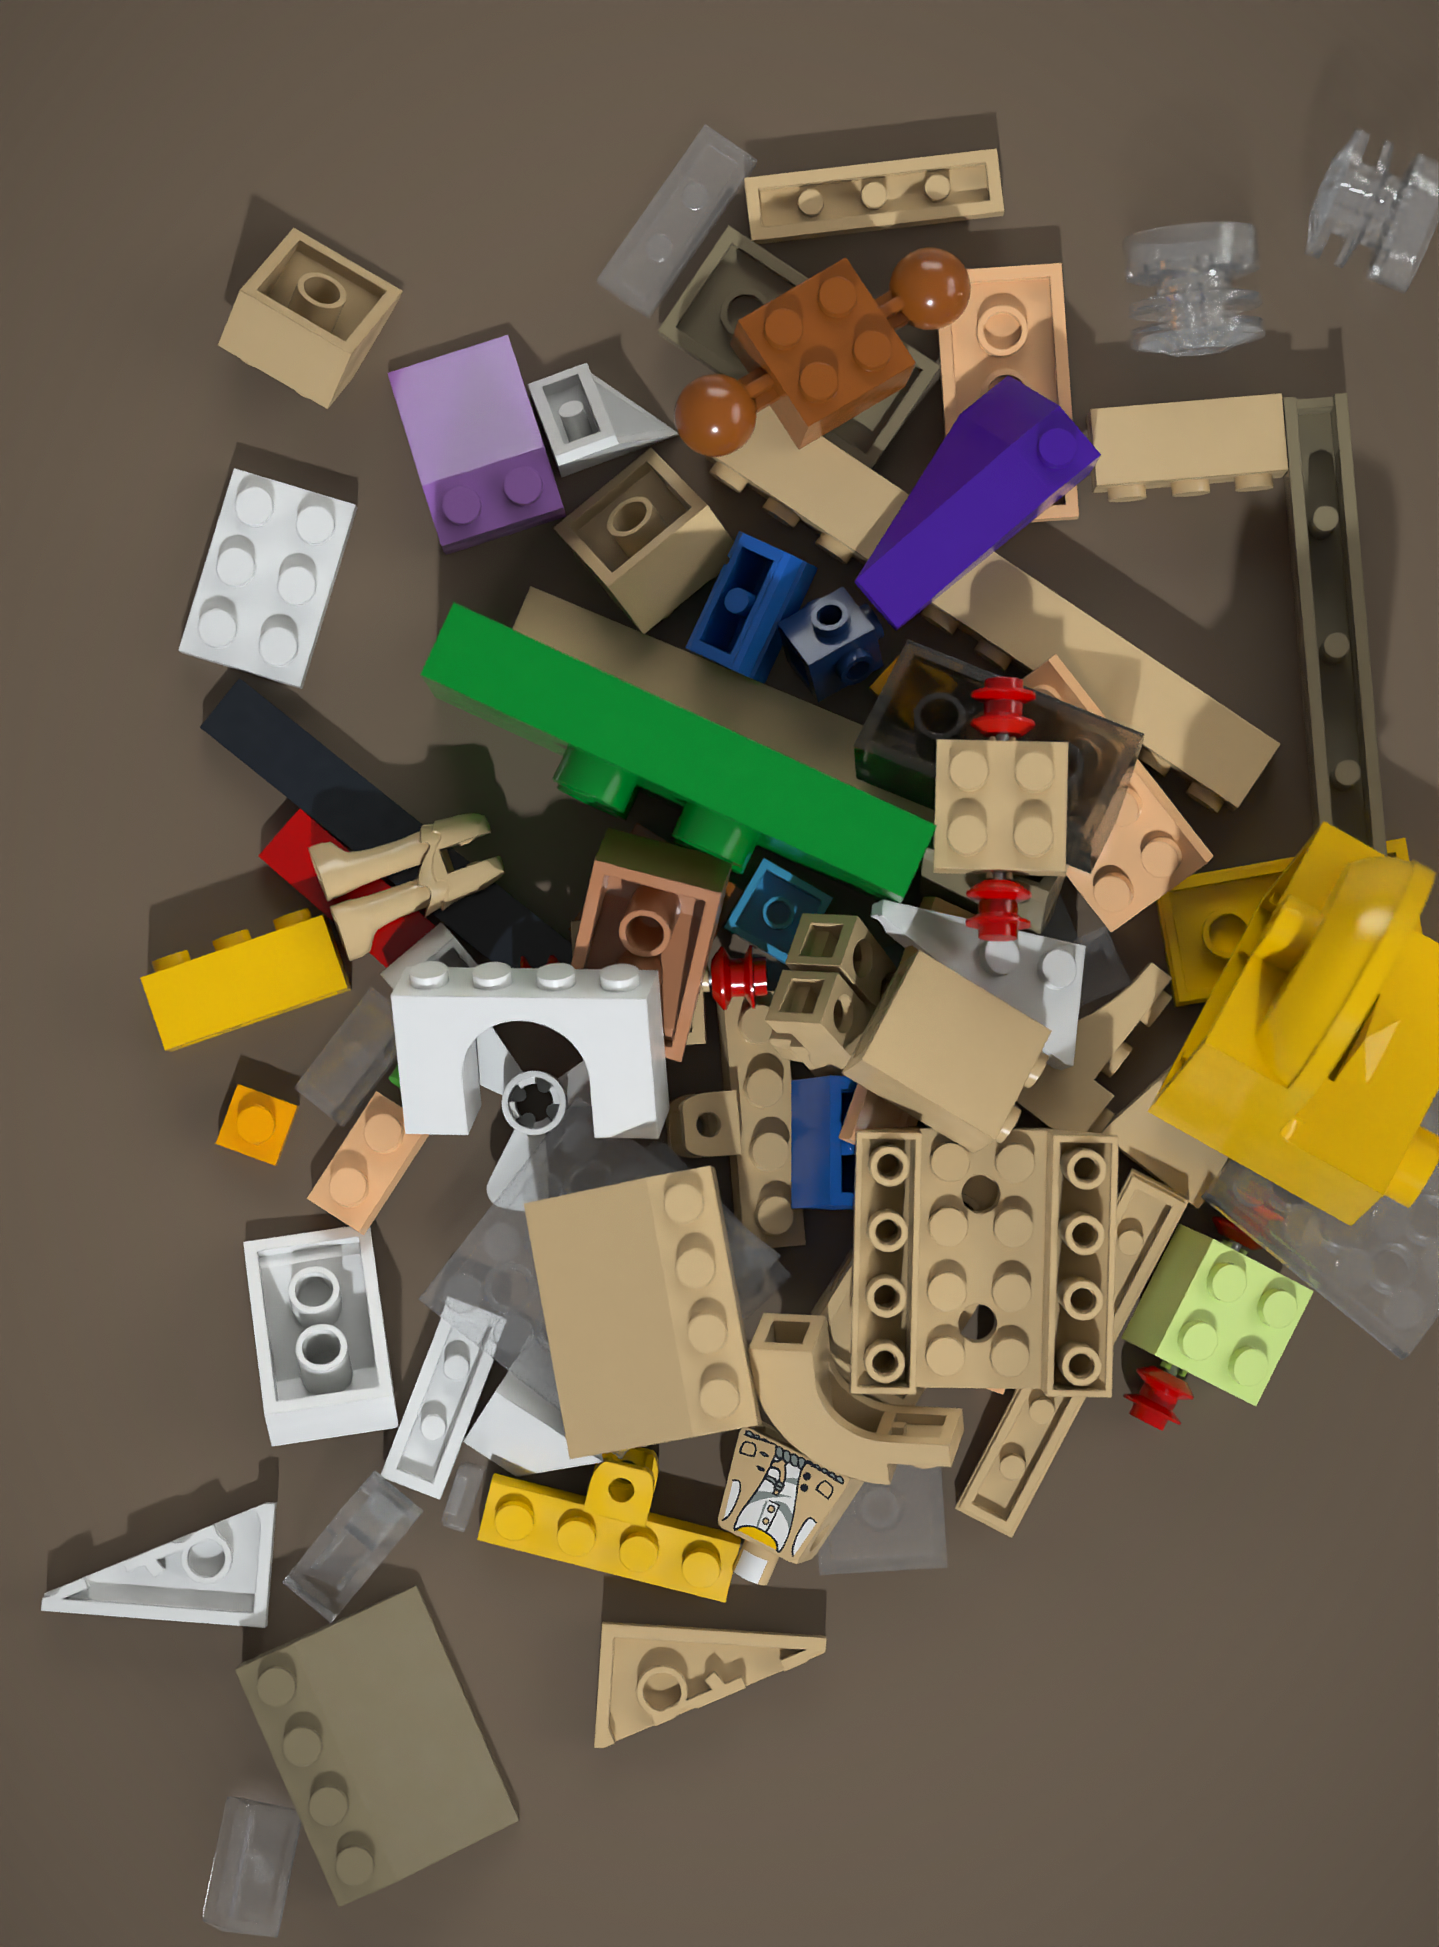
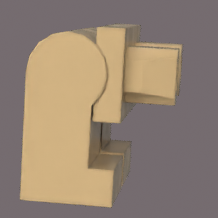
(828, 992)

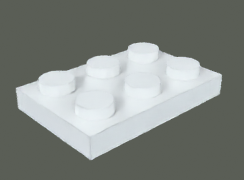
(268, 578)

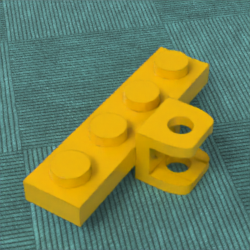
(612, 1528)

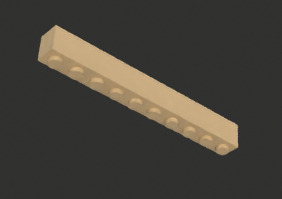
(1010, 615)

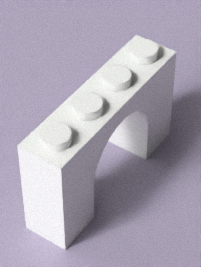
(604, 1013)

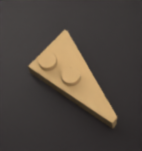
(666, 1670)

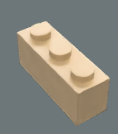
(1188, 446)

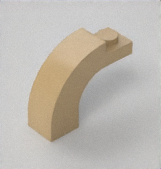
(827, 1422)

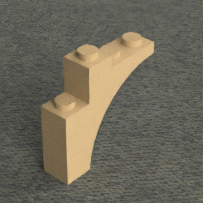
(1071, 1096)

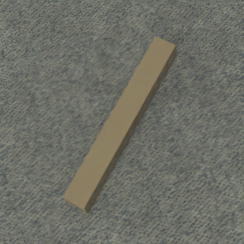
(1332, 619)

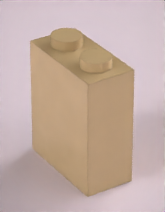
(949, 1053)

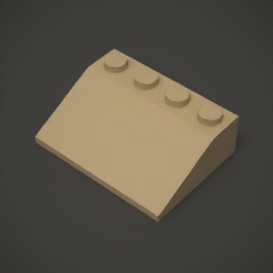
(642, 1312)

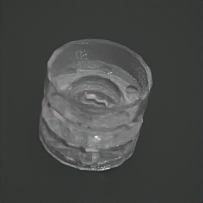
(1376, 211)
(1193, 287)

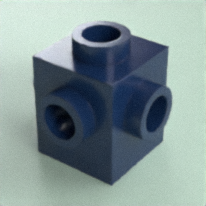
(832, 643)

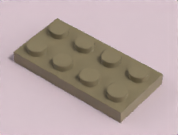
(739, 280)

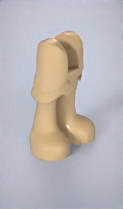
(435, 884)

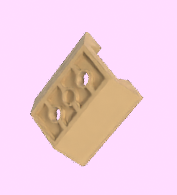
(1031, 1257)

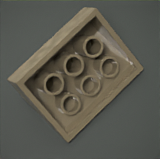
(377, 1745)

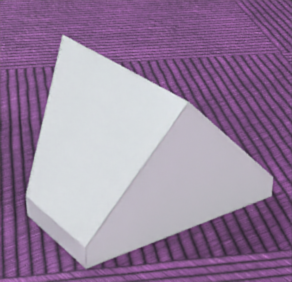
(591, 420)
(523, 1432)

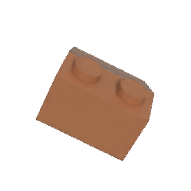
(656, 912)

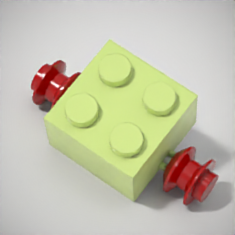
(1211, 1317)

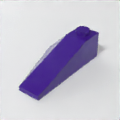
(984, 484)

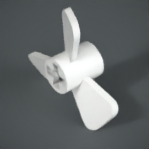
(504, 1076)

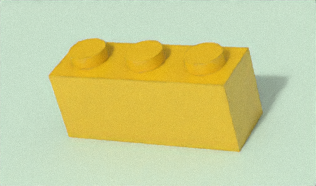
(244, 980)

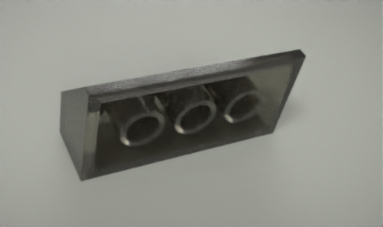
(932, 700)

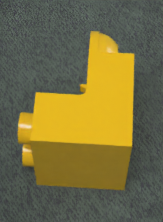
(1322, 1034)

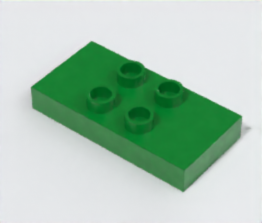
(633, 742)

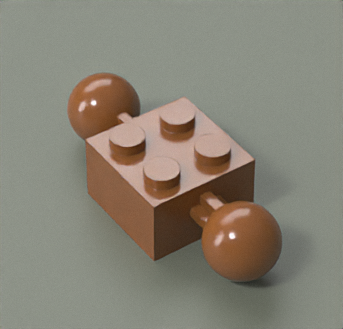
(822, 352)

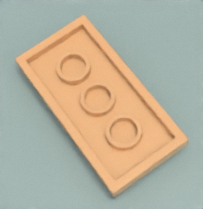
(1014, 330)
(1150, 841)

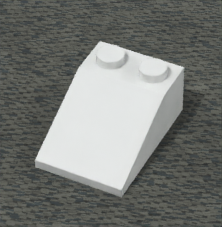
(320, 1335)

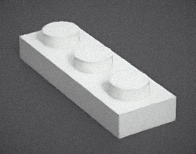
(438, 1413)

